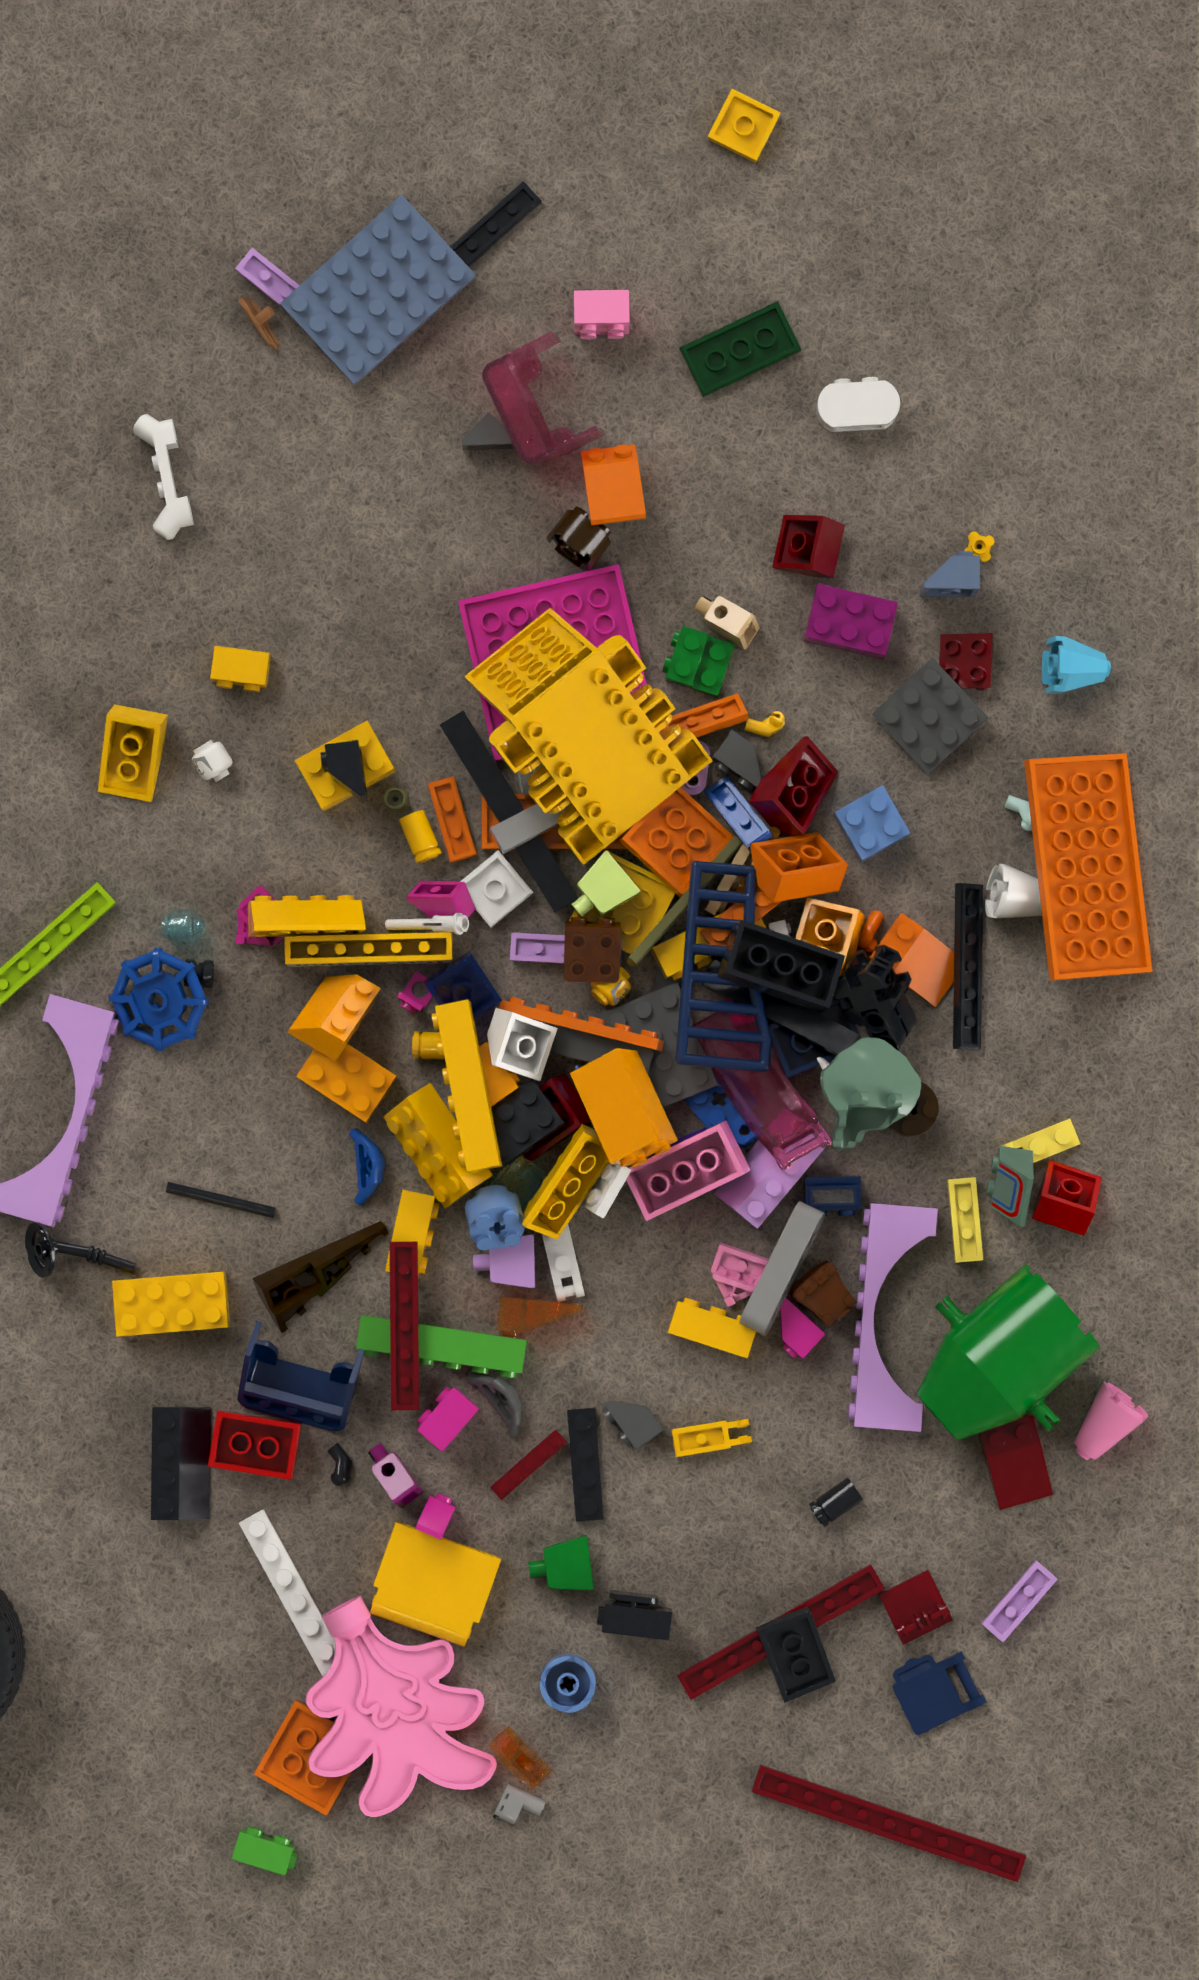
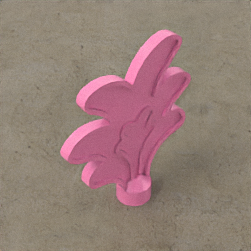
(396, 1710)

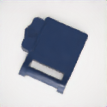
(929, 1693)

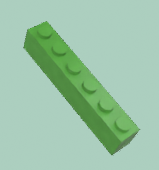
(449, 1346)

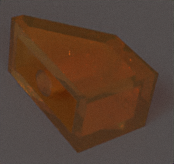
(520, 1757)

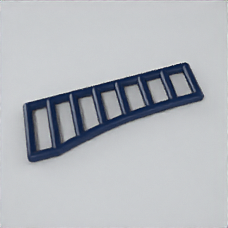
(690, 976)

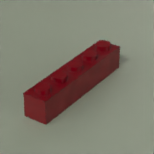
(528, 1464)

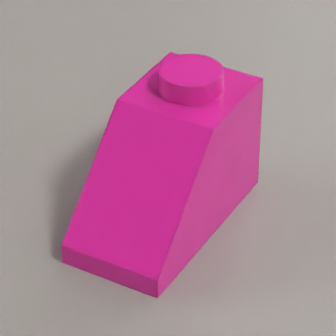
(442, 898)
(797, 1331)
(436, 1515)

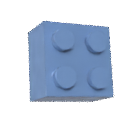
(871, 824)

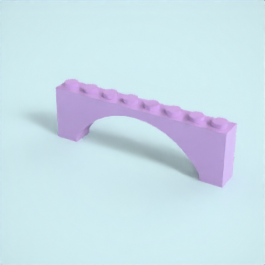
(86, 1036)
(877, 1397)

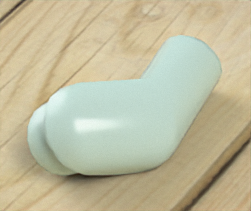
(1022, 807)

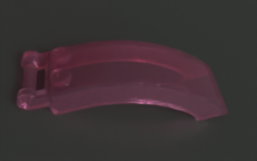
(763, 1099)

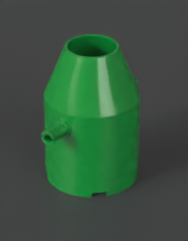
(1004, 1357)

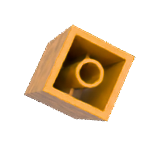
(624, 1107)

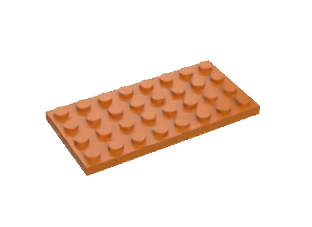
(1088, 866)

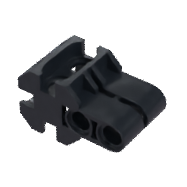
(877, 995)

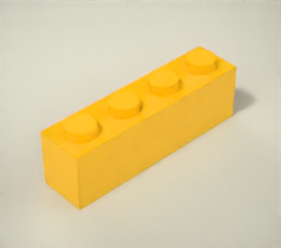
(670, 954)

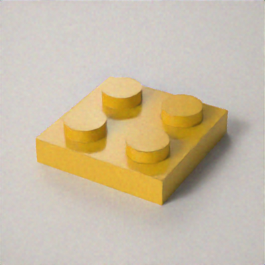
(743, 125)

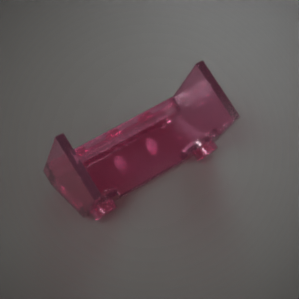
(507, 385)

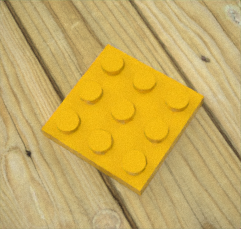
(642, 912)

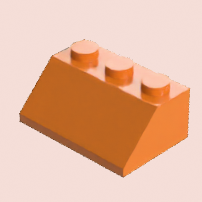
(797, 867)

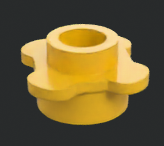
(986, 543)

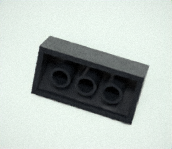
(180, 1463)

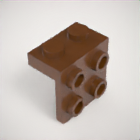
(592, 950)

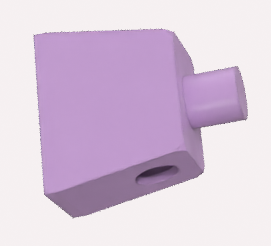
(510, 1264)

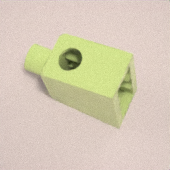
(604, 887)

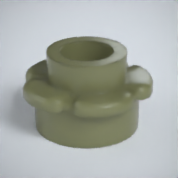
(400, 793)

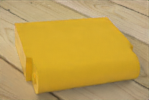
(433, 1584)

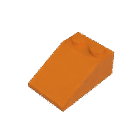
(613, 484)
(924, 958)

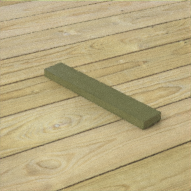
(679, 907)

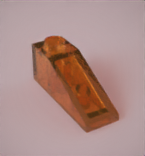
(524, 1315)

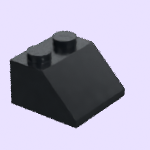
(345, 767)

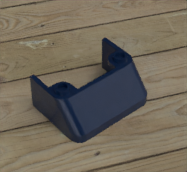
(294, 1389)

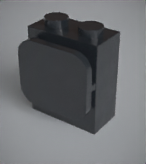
(634, 1615)

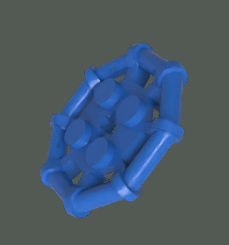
(169, 988)

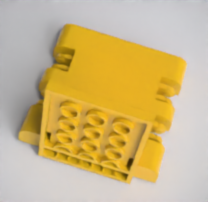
(593, 738)

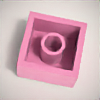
(601, 313)

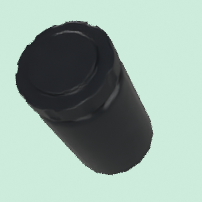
(835, 1502)

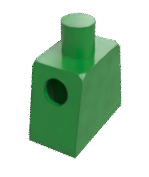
(565, 1565)

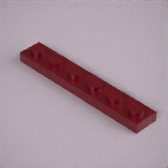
(404, 1325)

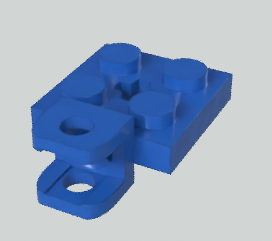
(712, 1115)

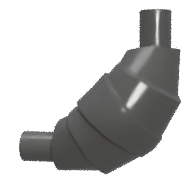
(502, 1397)

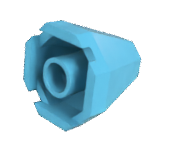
(1072, 665)

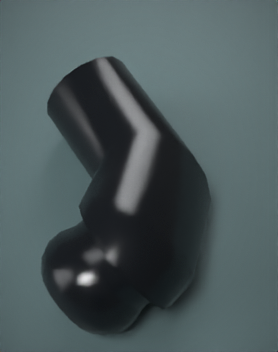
(343, 1465)

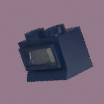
(833, 1194)

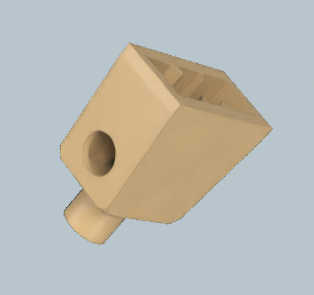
(738, 624)

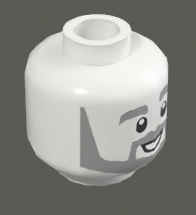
(212, 761)

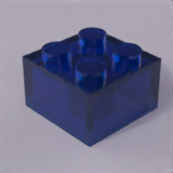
(464, 981)

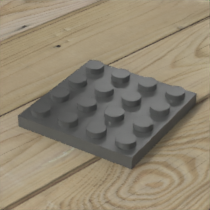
(660, 1014)

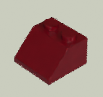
(808, 545)

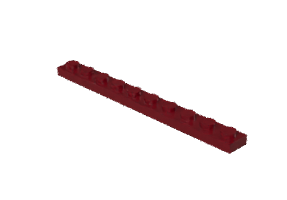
(889, 1823)

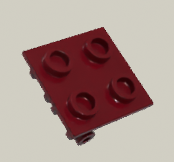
(967, 659)
(915, 1607)

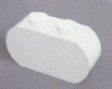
(858, 405)

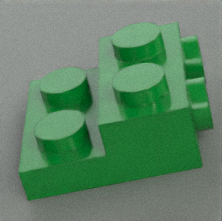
(698, 661)

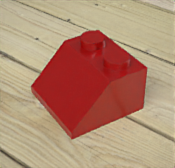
(1067, 1198)

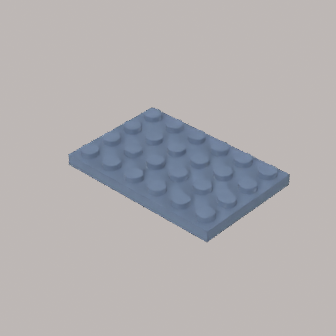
(377, 290)

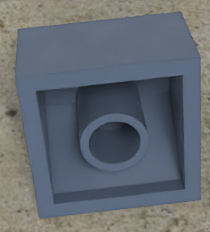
(955, 578)

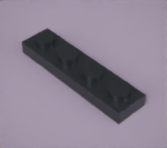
(585, 1464)

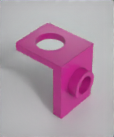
(409, 1001)

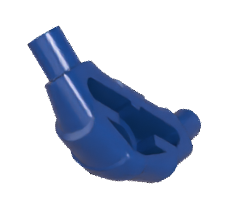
(369, 1165)

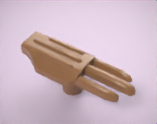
(259, 320)

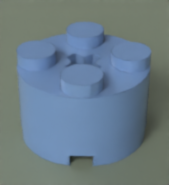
(494, 1218)
(561, 1697)

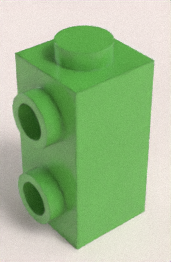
(265, 1852)

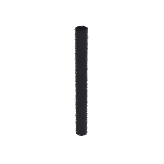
(220, 1199)

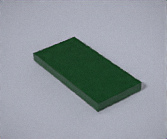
(740, 349)

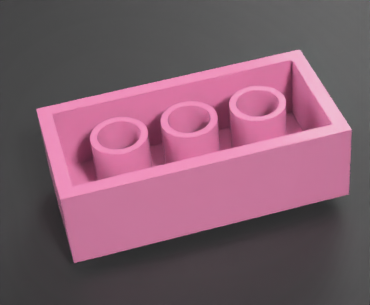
(687, 1170)

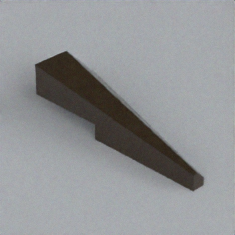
(296, 1282)

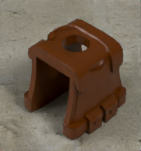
(823, 1293)

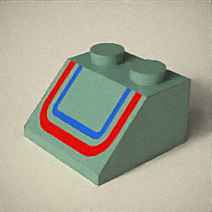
(1011, 1183)

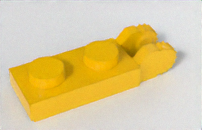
(707, 1437)

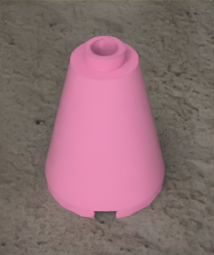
(1107, 1421)

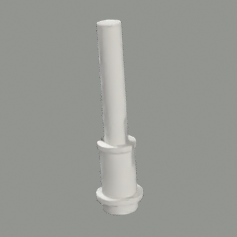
(454, 923)

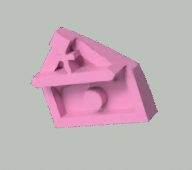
(736, 1272)

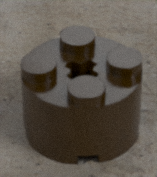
(578, 539)
(925, 1115)

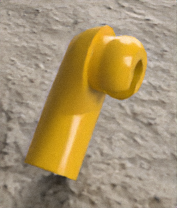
(768, 726)

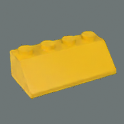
(305, 917)
(566, 1184)

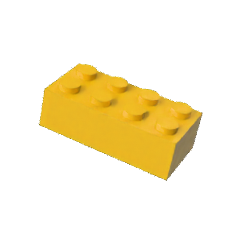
(428, 1137)
(171, 1304)

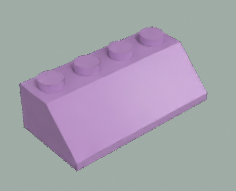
(766, 1184)

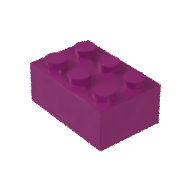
(850, 621)

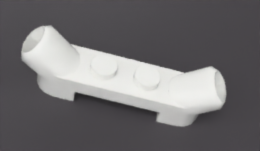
(177, 510)

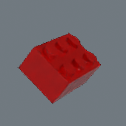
(255, 1444)

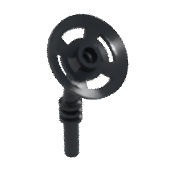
(49, 1248)

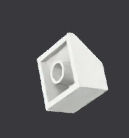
(519, 1043)

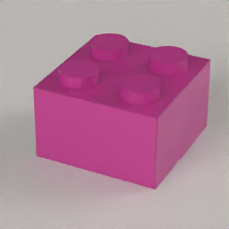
(447, 1418)

